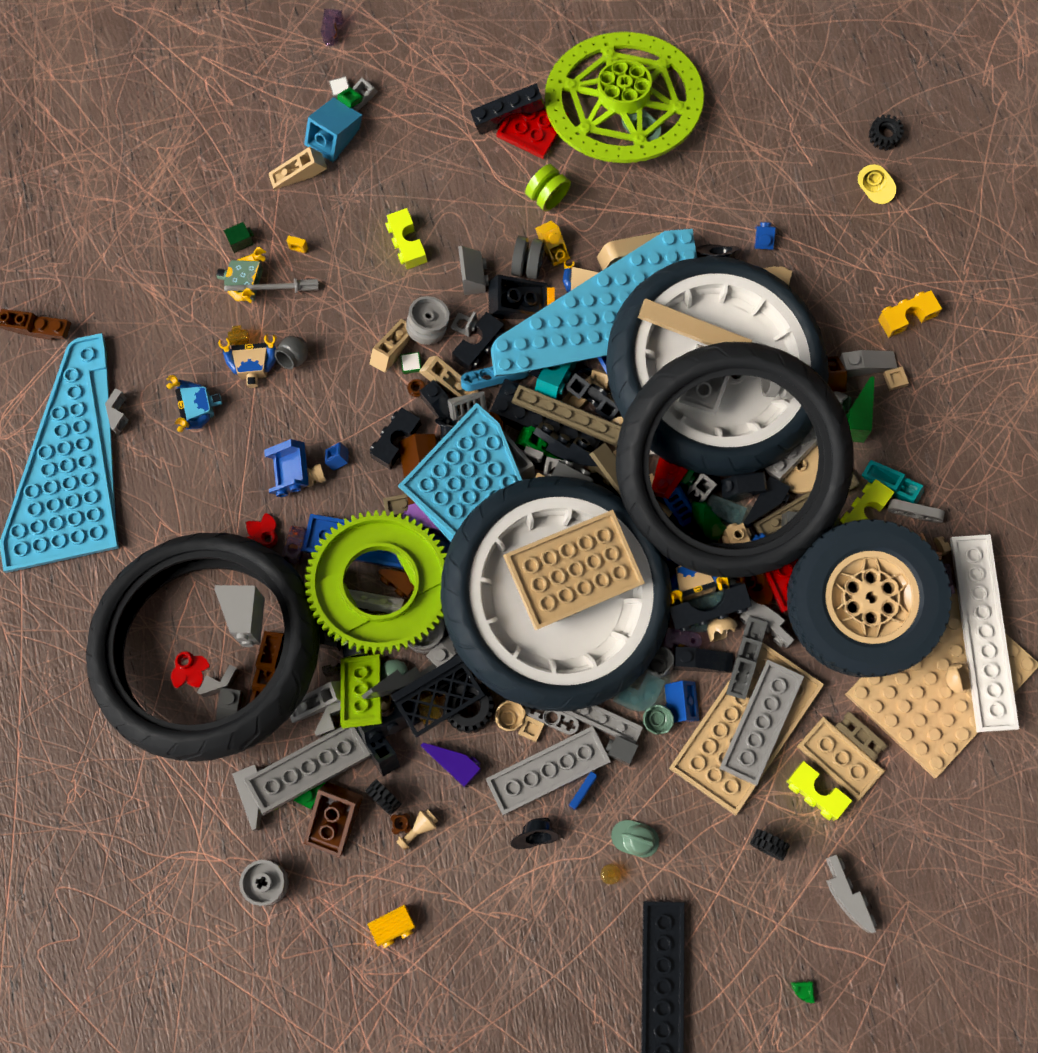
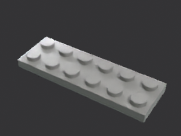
(761, 722)
(306, 768)
(547, 770)

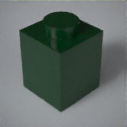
(239, 237)

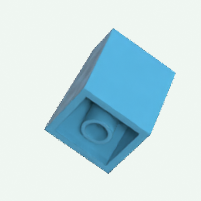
(332, 128)

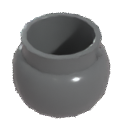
(291, 352)

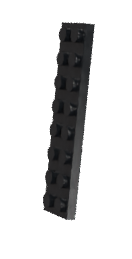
(662, 977)

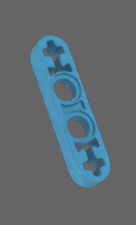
(477, 382)

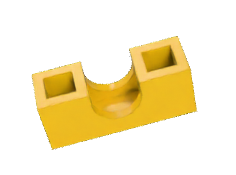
(922, 305)

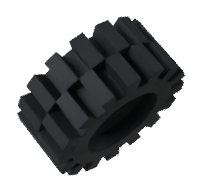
(892, 125)
(383, 797)
(769, 844)

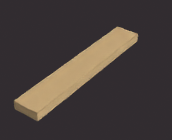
(686, 324)

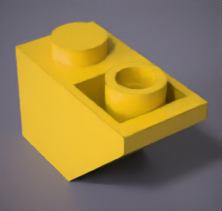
(553, 242)

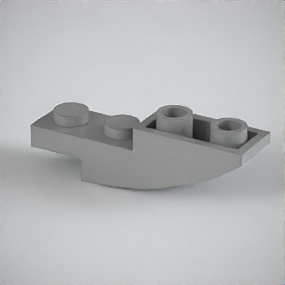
(762, 612)
(852, 904)

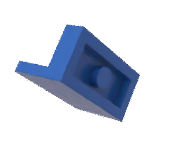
(682, 701)

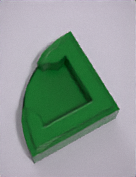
(804, 991)

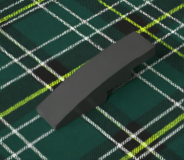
(747, 657)
(395, 682)

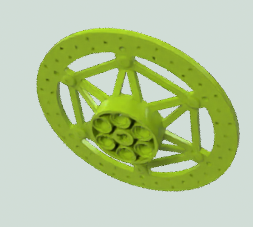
(624, 90)

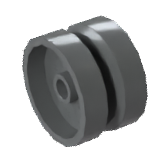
(527, 257)

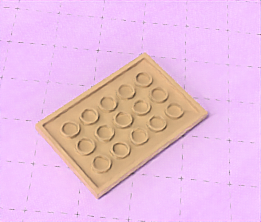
(573, 569)

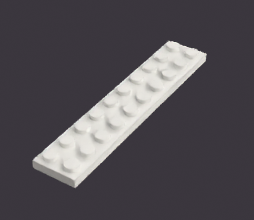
(984, 634)

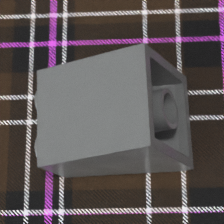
(242, 611)

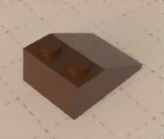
(332, 818)

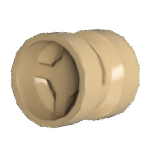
(315, 474)

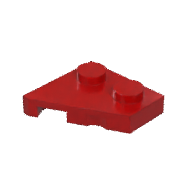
(667, 478)

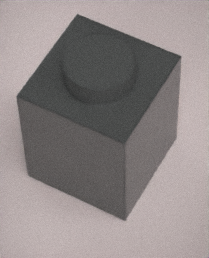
(621, 750)

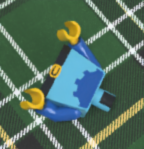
(194, 403)

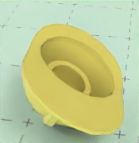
(877, 184)

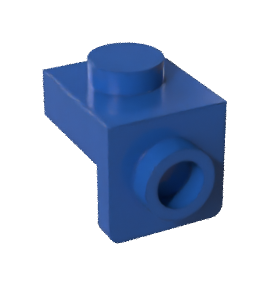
(764, 236)

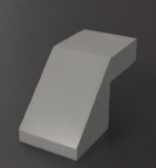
(116, 419)
(211, 686)
(327, 723)

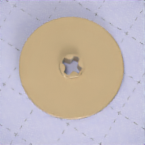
(803, 480)

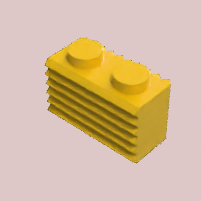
(391, 926)

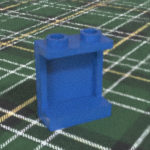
(289, 467)

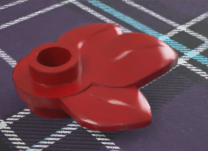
(261, 530)
(191, 672)

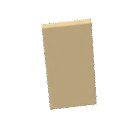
(840, 758)

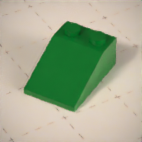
(861, 413)

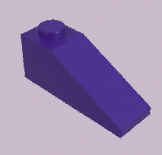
(456, 764)

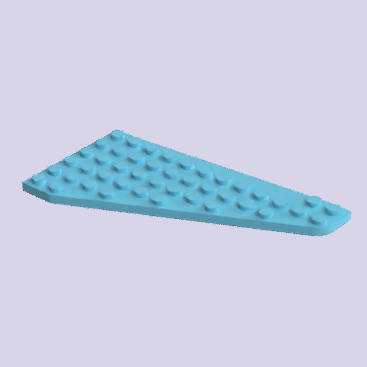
(582, 319)
(462, 471)
(68, 481)

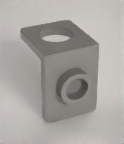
(470, 326)

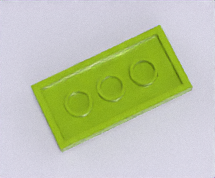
(358, 677)

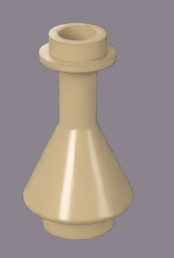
(424, 823)

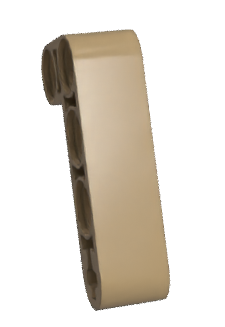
(618, 249)

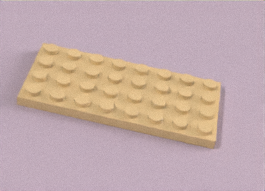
(708, 744)

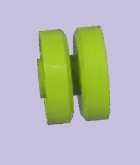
(548, 187)

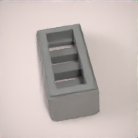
(367, 96)
(454, 402)

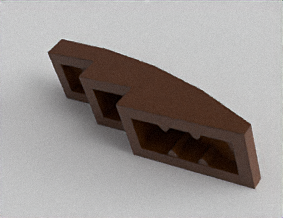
(267, 661)

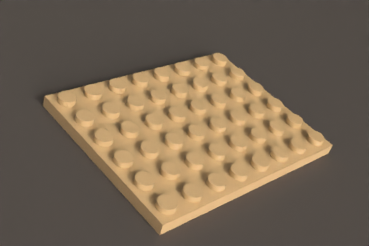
(920, 706)

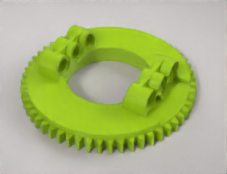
(334, 603)

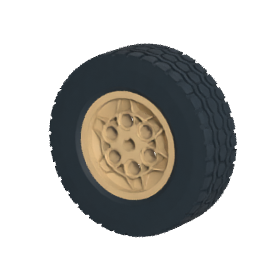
(845, 639)

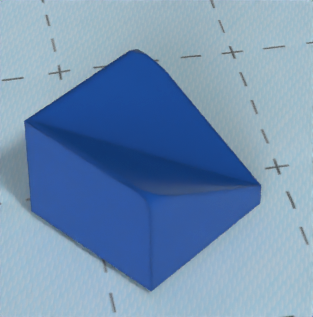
(336, 456)

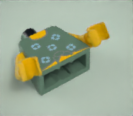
(243, 272)

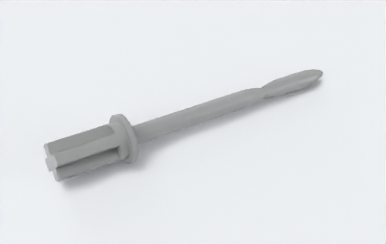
(298, 285)

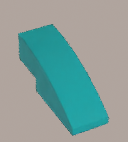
(904, 488)

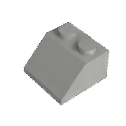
(472, 271)

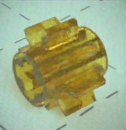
(238, 336)

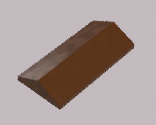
(414, 451)

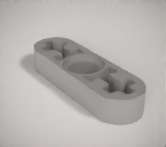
(916, 511)
(562, 729)

